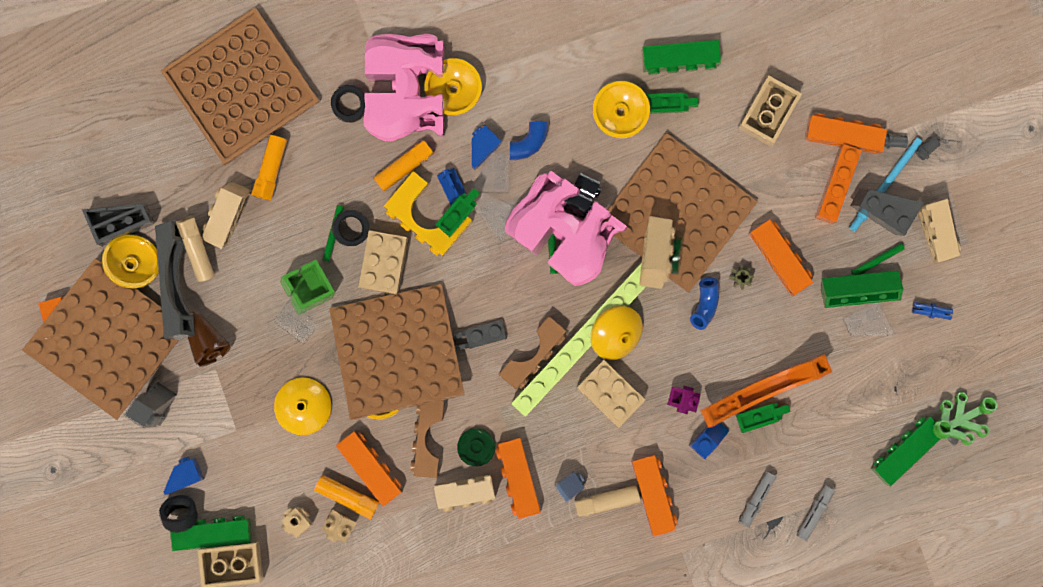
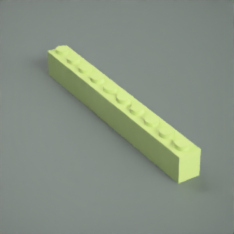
(574, 348)

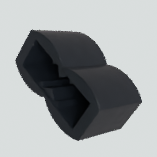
(588, 189)

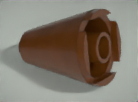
(207, 342)

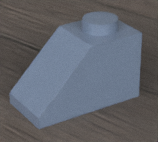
(570, 485)

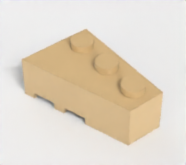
(225, 214)
(939, 231)
(464, 492)

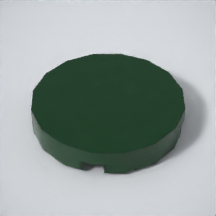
(677, 254)
(476, 447)

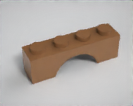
(517, 372)
(425, 462)

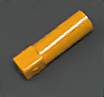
(270, 165)
(403, 165)
(346, 496)

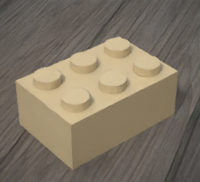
(770, 111)
(657, 252)
(383, 262)
(611, 393)
(230, 565)

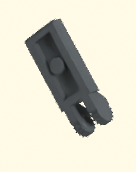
(481, 335)

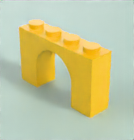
(401, 207)

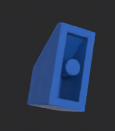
(483, 145)
(708, 440)
(183, 475)

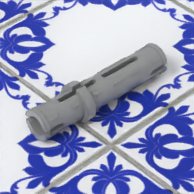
(754, 505)
(816, 512)

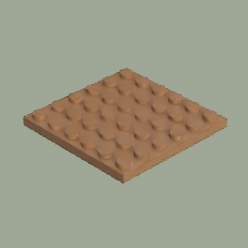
(240, 86)
(690, 193)
(102, 340)
(396, 352)

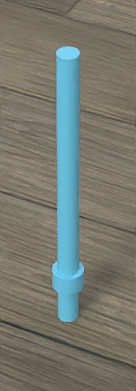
(889, 179)

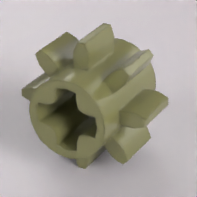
(745, 273)

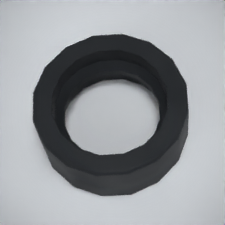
(336, 96)
(336, 228)
(173, 504)

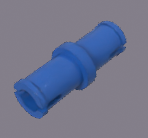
(932, 310)

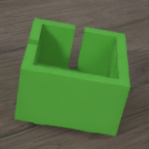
(309, 288)

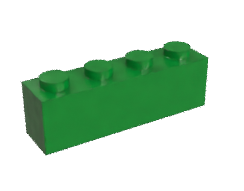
(681, 56)
(861, 289)
(907, 451)
(213, 534)

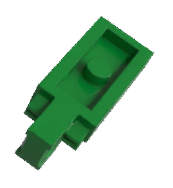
(671, 103)
(458, 212)
(761, 416)

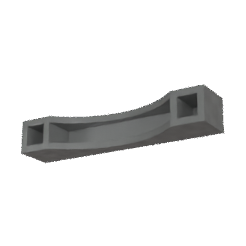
(177, 320)

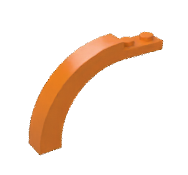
(766, 388)

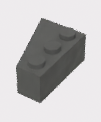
(887, 210)
(114, 222)
(150, 408)

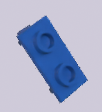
(451, 184)

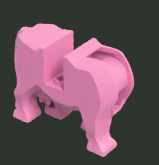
(402, 61)
(583, 242)

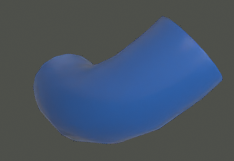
(531, 143)
(707, 303)

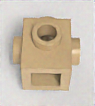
(303, 521)
(338, 526)

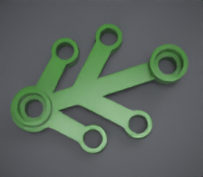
(962, 419)

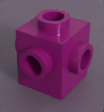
(684, 399)

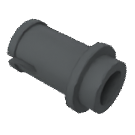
(896, 141)
(924, 151)

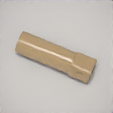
(195, 249)
(607, 501)

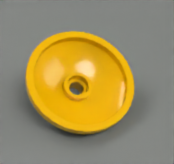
(458, 74)
(621, 96)
(130, 251)
(616, 332)
(316, 403)

